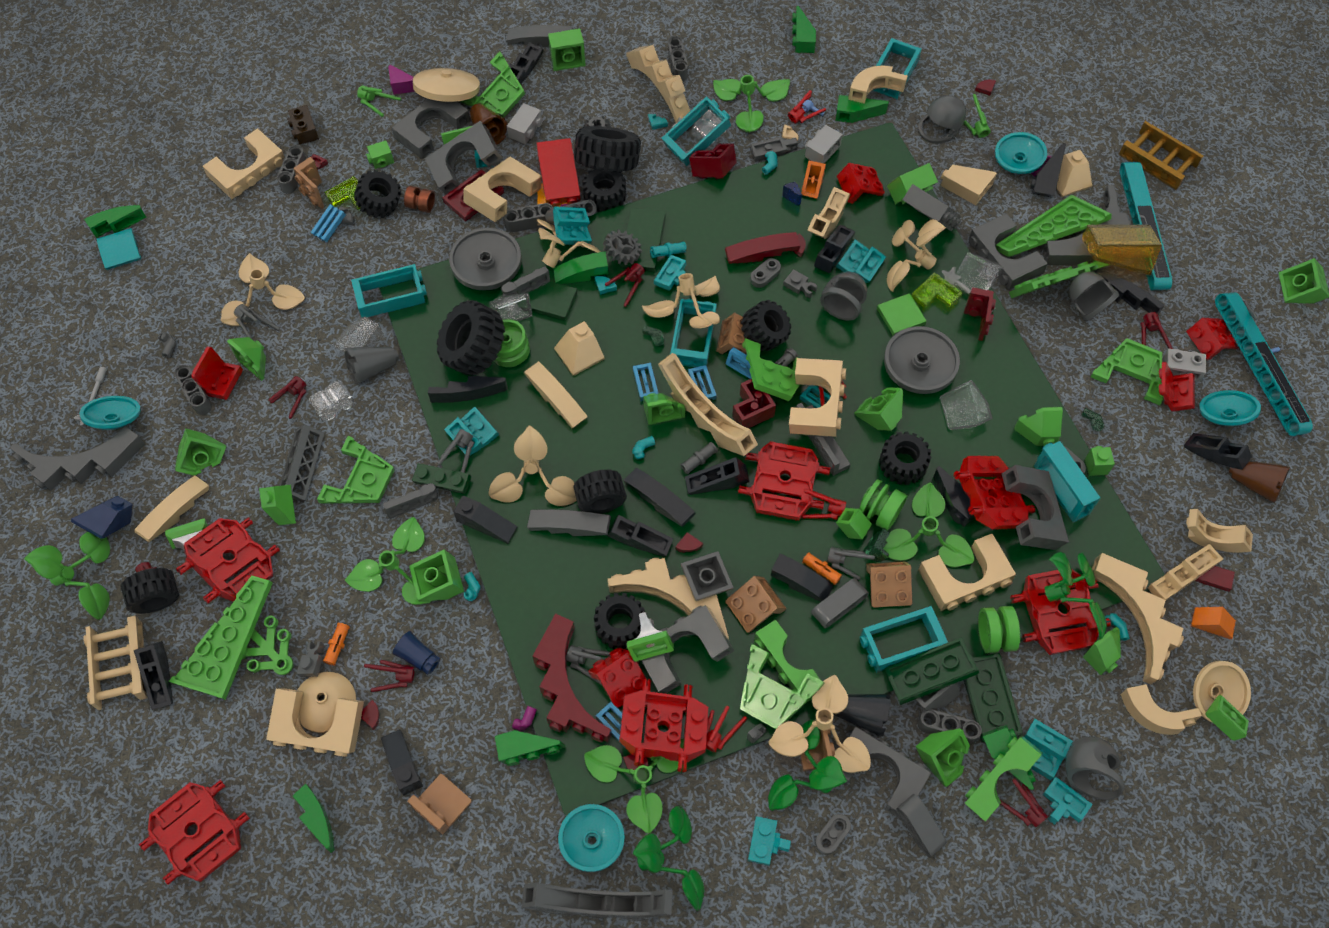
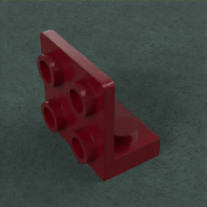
(981, 304)

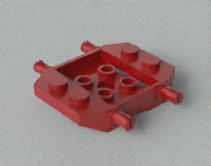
(781, 459)
(1000, 509)
(206, 551)
(1046, 616)
(668, 711)
(169, 830)

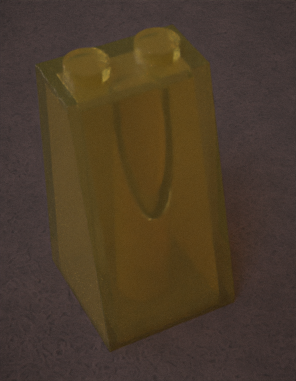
(1123, 246)

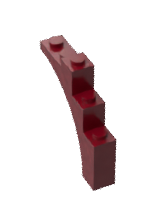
(566, 709)

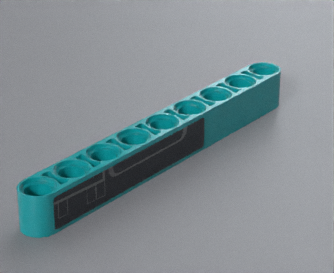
(1143, 214)
(1263, 364)

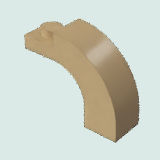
(875, 78)
(827, 220)
(1222, 538)
(1149, 715)

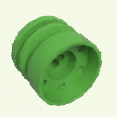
(883, 505)

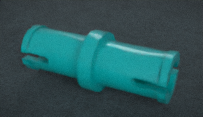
(668, 249)

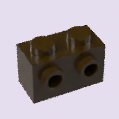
(303, 125)

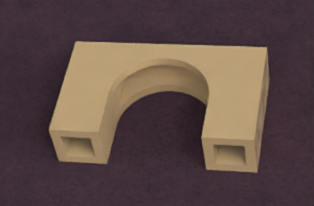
(507, 173)
(236, 181)
(824, 419)
(950, 592)
(286, 727)

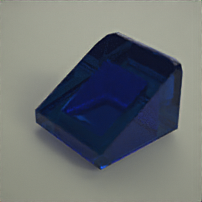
(792, 193)

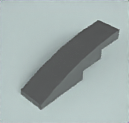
(533, 34)
(567, 521)

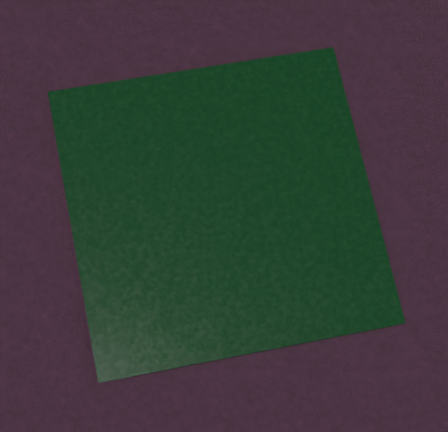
(569, 574)

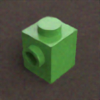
(379, 155)
(1099, 461)
(854, 523)

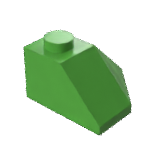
(249, 354)
(662, 408)
(882, 411)
(1041, 427)
(198, 452)
(278, 503)
(1105, 652)
(944, 754)

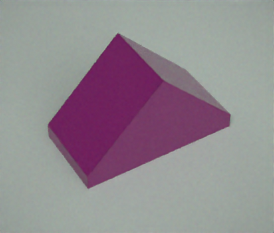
(400, 81)

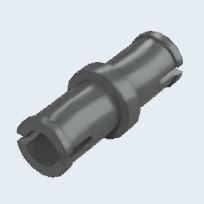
(699, 458)

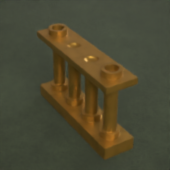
(1154, 166)

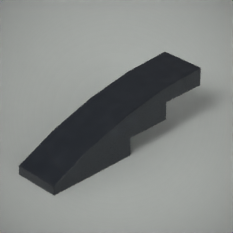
(526, 62)
(1132, 294)
(474, 388)
(660, 497)

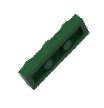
(442, 478)

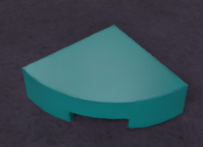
(657, 122)
(600, 282)

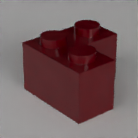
(713, 163)
(755, 408)

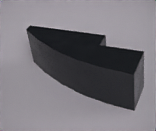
(834, 248)
(1219, 450)
(640, 536)
(801, 578)

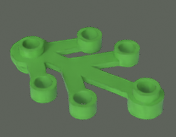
(267, 648)

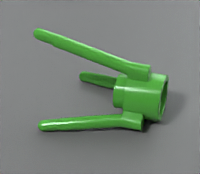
(367, 94)
(981, 126)

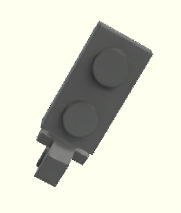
(778, 145)

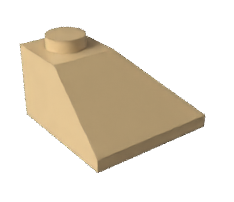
(1074, 174)
(579, 349)

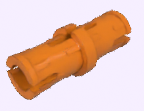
(822, 568)
(340, 632)

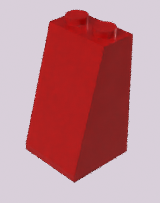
(558, 172)

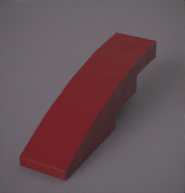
(758, 248)

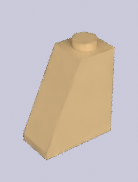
(968, 182)

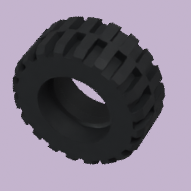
(607, 148)
(470, 337)

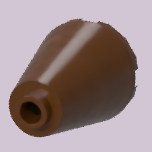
(494, 122)
(1262, 478)

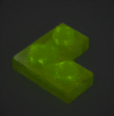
(343, 192)
(938, 288)

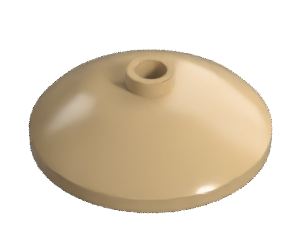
(1226, 680)
(319, 715)

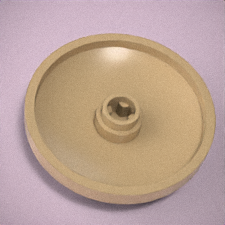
(446, 84)

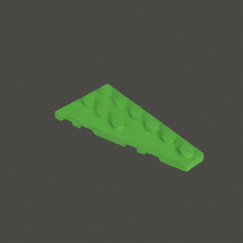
(1059, 221)
(1056, 277)
(223, 646)

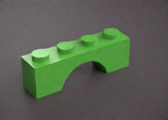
(772, 639)
(985, 798)

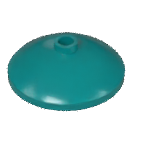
(1021, 152)
(1230, 408)
(110, 412)
(589, 822)

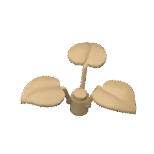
(553, 254)
(923, 257)
(255, 272)
(688, 288)
(531, 448)
(830, 699)

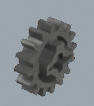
(622, 247)

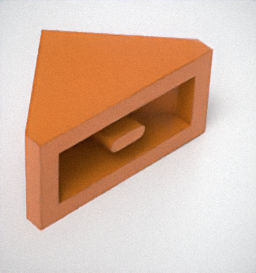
(813, 179)
(1214, 620)

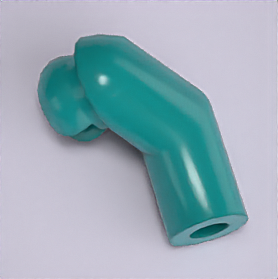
(772, 162)
(641, 445)
(473, 587)
(1118, 622)

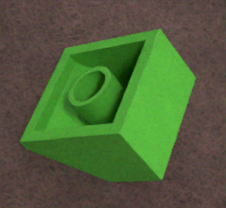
(1304, 283)
(436, 577)

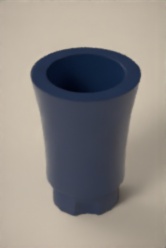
(416, 653)

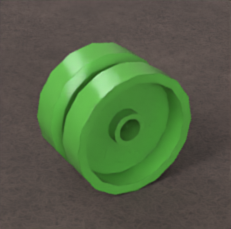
(515, 345)
(999, 629)

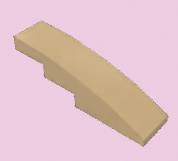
(555, 394)
(169, 510)
(1185, 573)

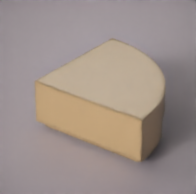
(788, 133)

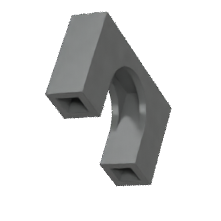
(408, 132)
(442, 160)
(932, 207)
(1014, 270)
(1037, 485)
(699, 623)
(910, 775)

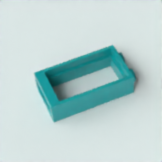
(902, 49)
(687, 121)
(384, 279)
(690, 357)
(1069, 482)
(930, 622)

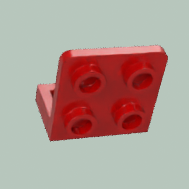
(859, 179)
(1211, 336)
(215, 375)
(1177, 389)
(618, 675)

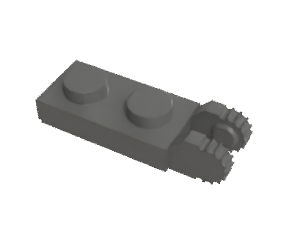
(527, 283)
(411, 501)

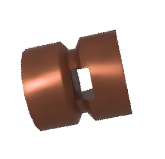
(415, 198)

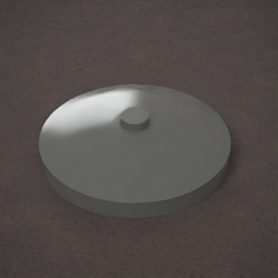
(485, 258)
(921, 360)

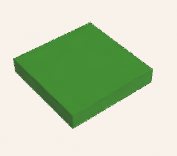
(901, 314)

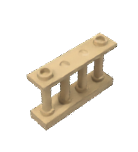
(134, 631)

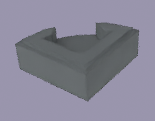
(348, 219)
(756, 732)

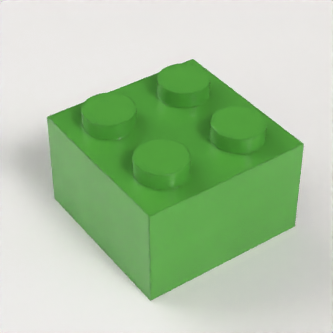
(566, 49)
(921, 177)

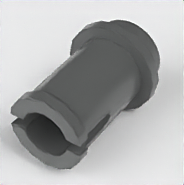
(787, 358)

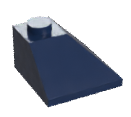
(105, 517)

